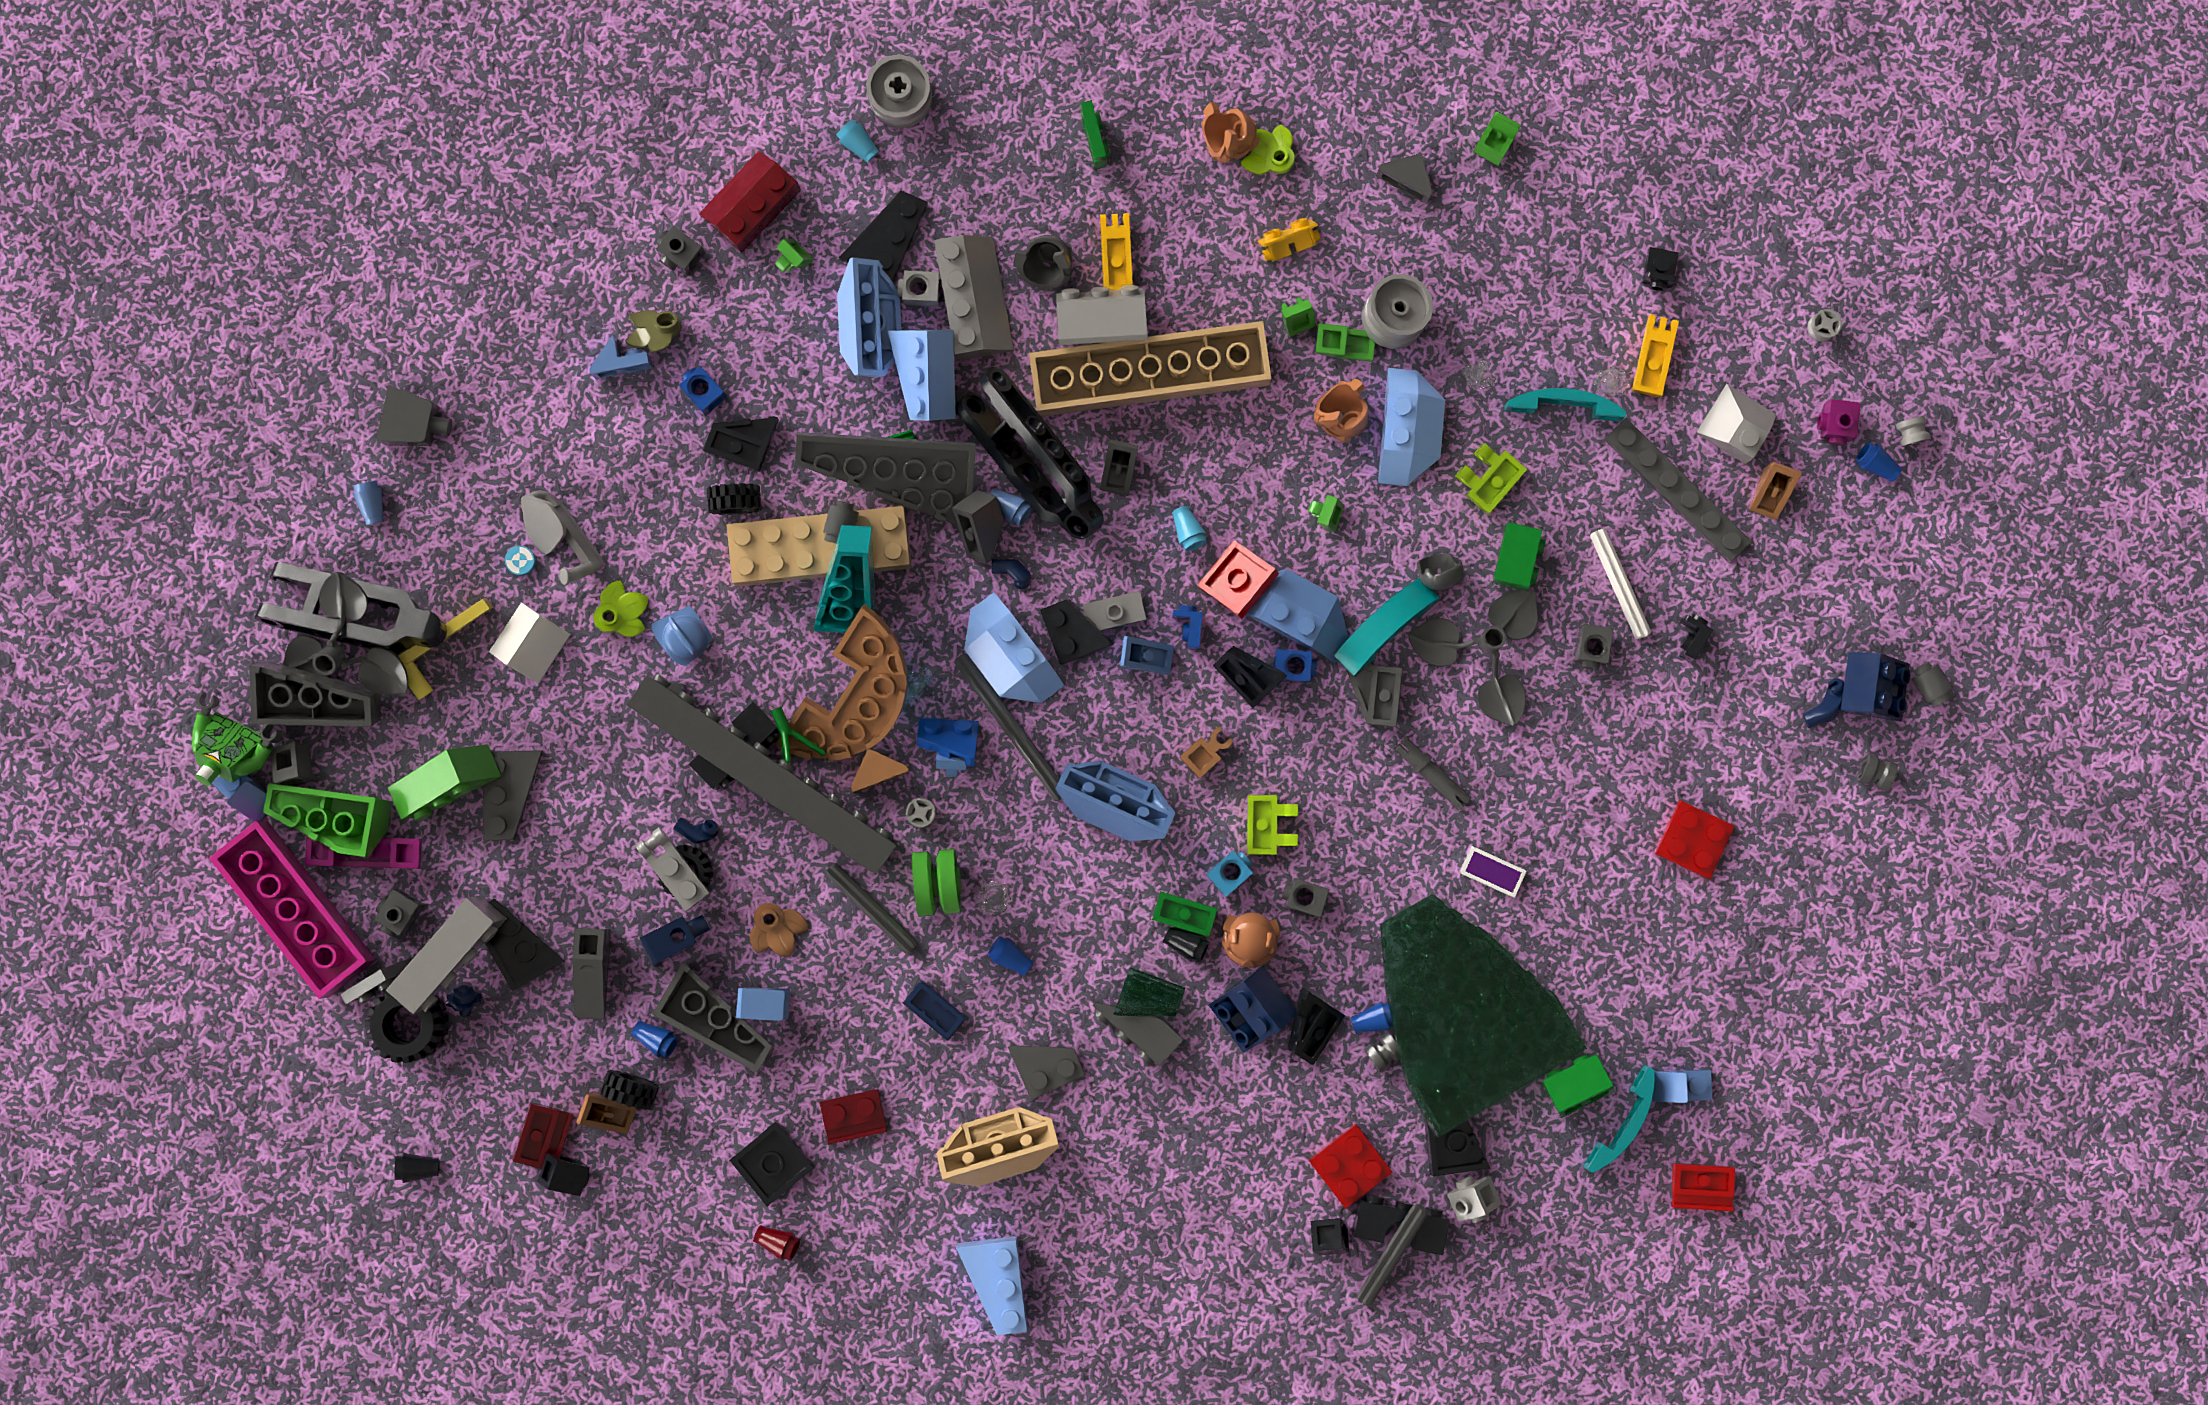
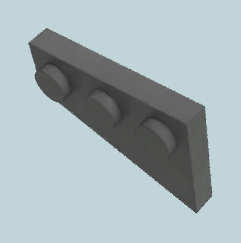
(507, 795)

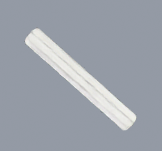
(1620, 584)

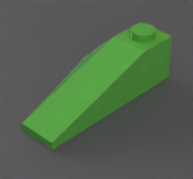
(338, 820)

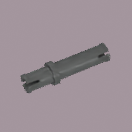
(1432, 773)

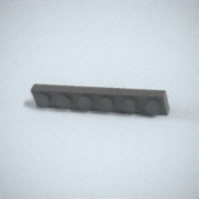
(1678, 490)

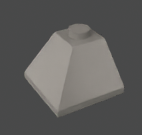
(1737, 424)

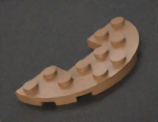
(868, 703)

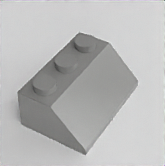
(1101, 315)

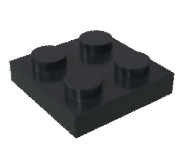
(772, 1163)

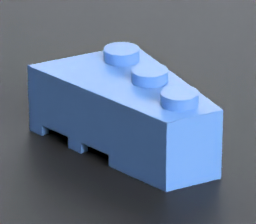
(926, 372)
(998, 1281)

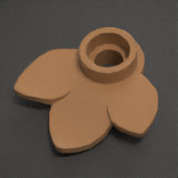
(779, 933)

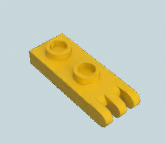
(1116, 252)
(1654, 357)

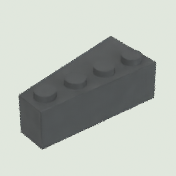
(303, 698)
(706, 1017)

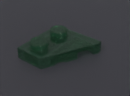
(1148, 996)

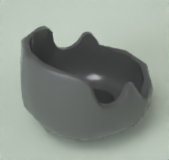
(1449, 577)

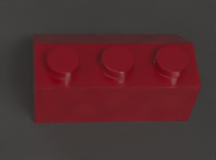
(750, 201)

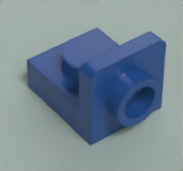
(1191, 631)

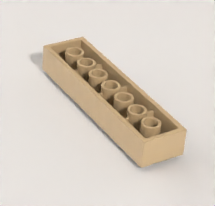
(1150, 369)

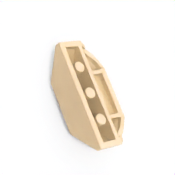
(997, 1147)

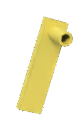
(416, 680)

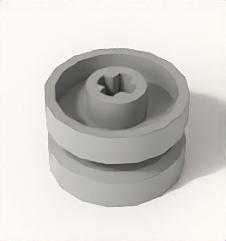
(904, 75)
(1397, 311)

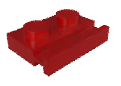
(1703, 1187)

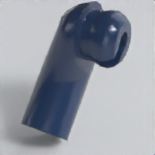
(1015, 569)
(698, 833)

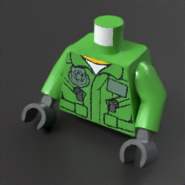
(226, 746)

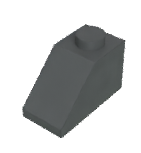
(979, 524)

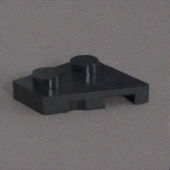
(742, 441)
(1248, 675)
(1312, 1026)

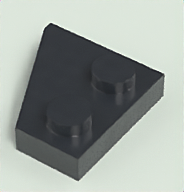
(1072, 632)

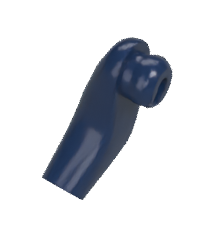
(1830, 706)

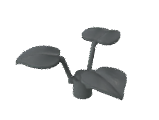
(344, 598)
(1511, 616)

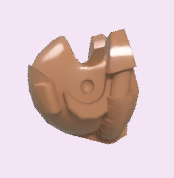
(1228, 133)
(1343, 399)
(1250, 939)

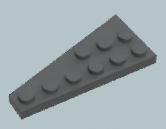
(906, 471)

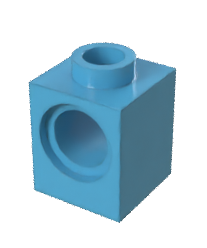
(1217, 877)

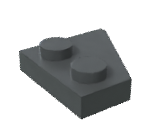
(1378, 694)
(379, 981)
(1046, 1067)

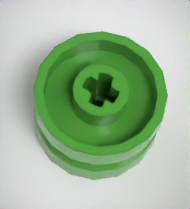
(934, 883)

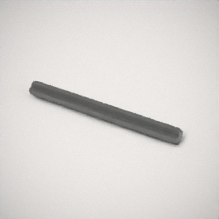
(1008, 724)

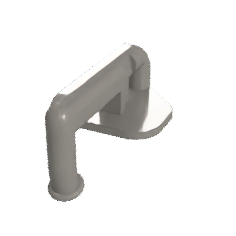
(548, 523)

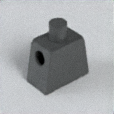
(410, 420)

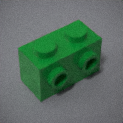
(1518, 556)
(1578, 1085)

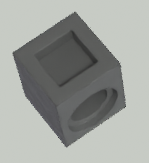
(1602, 636)
(1318, 900)

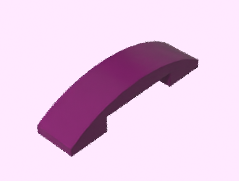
(387, 854)

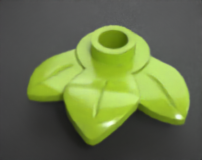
(1269, 147)
(624, 608)

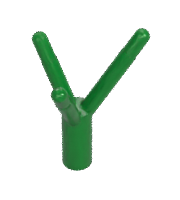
(785, 730)

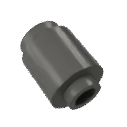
(839, 515)
(1932, 684)

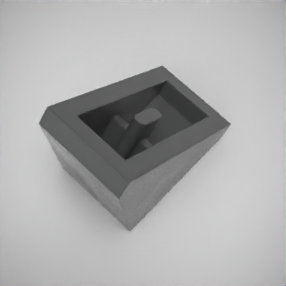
(1408, 176)
(1119, 467)

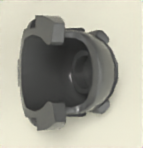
(1048, 250)

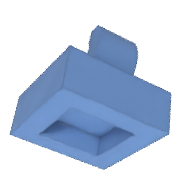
(951, 764)

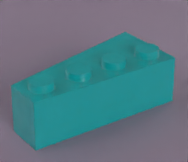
(847, 581)

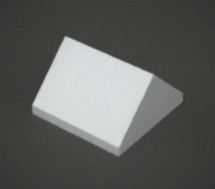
(529, 643)

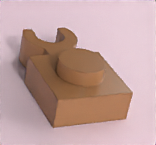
(1203, 755)

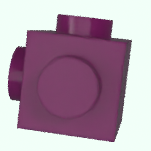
(1839, 421)

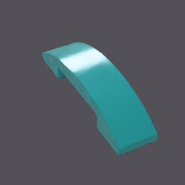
(1601, 407)
(1384, 625)
(1642, 1087)

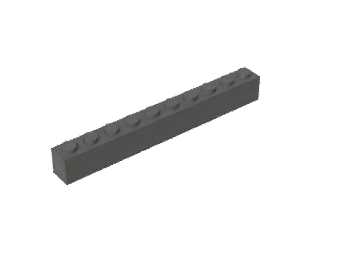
(761, 773)

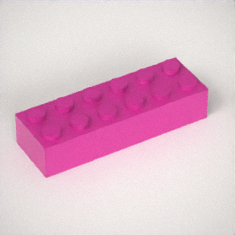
(292, 909)

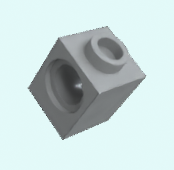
(929, 298)

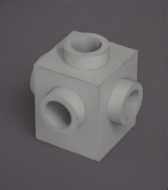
(1474, 1199)

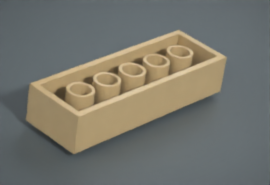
(797, 549)

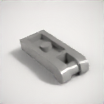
(673, 870)

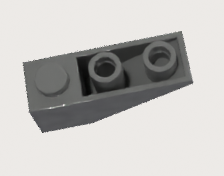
(590, 971)
(1149, 1033)

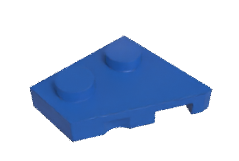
(949, 737)

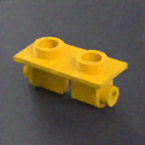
(1299, 234)

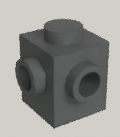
(679, 250)
(398, 913)

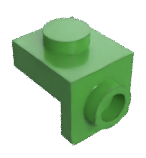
(1497, 138)

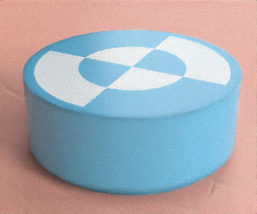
(520, 560)

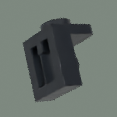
(1660, 269)
(1694, 642)

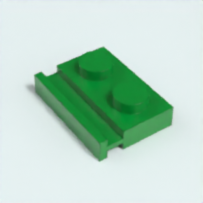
(1092, 126)

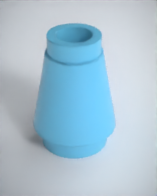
(857, 140)
(1188, 529)

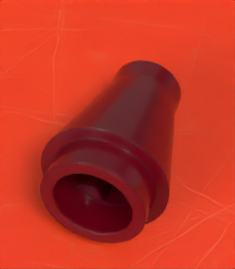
(778, 1242)

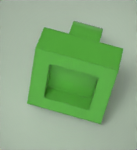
(792, 255)
(1298, 317)
(1327, 513)

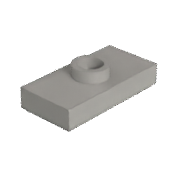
(1116, 611)

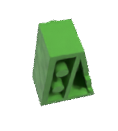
(443, 781)

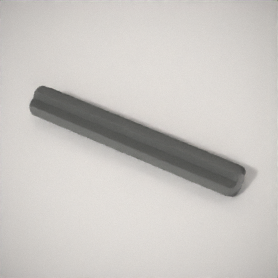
(871, 908)
(1392, 1254)

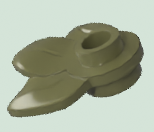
(653, 330)

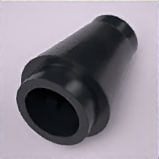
(1187, 944)
(415, 1167)

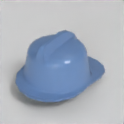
(682, 635)

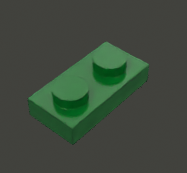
(1184, 914)

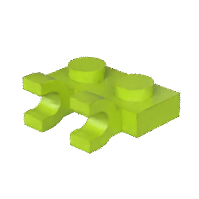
(1495, 482)
(1262, 824)

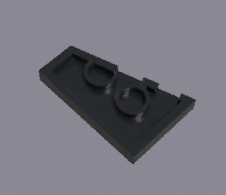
(889, 233)
(519, 951)
(1454, 1151)

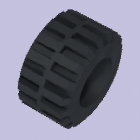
(391, 1045)

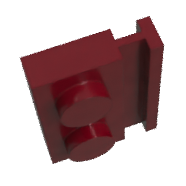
(853, 1116)
(541, 1133)

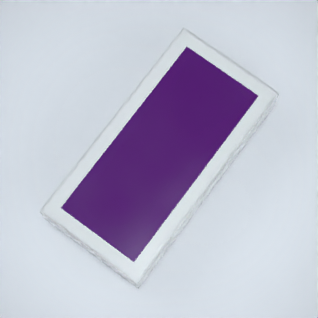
(1492, 871)

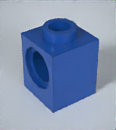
(711, 398)
(1309, 665)

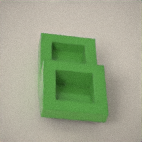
(1344, 343)

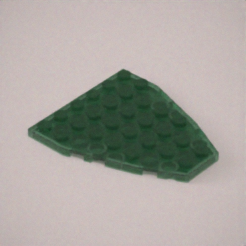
(1466, 1014)

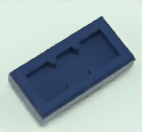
(934, 1010)

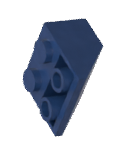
(1875, 686)
(1253, 1009)

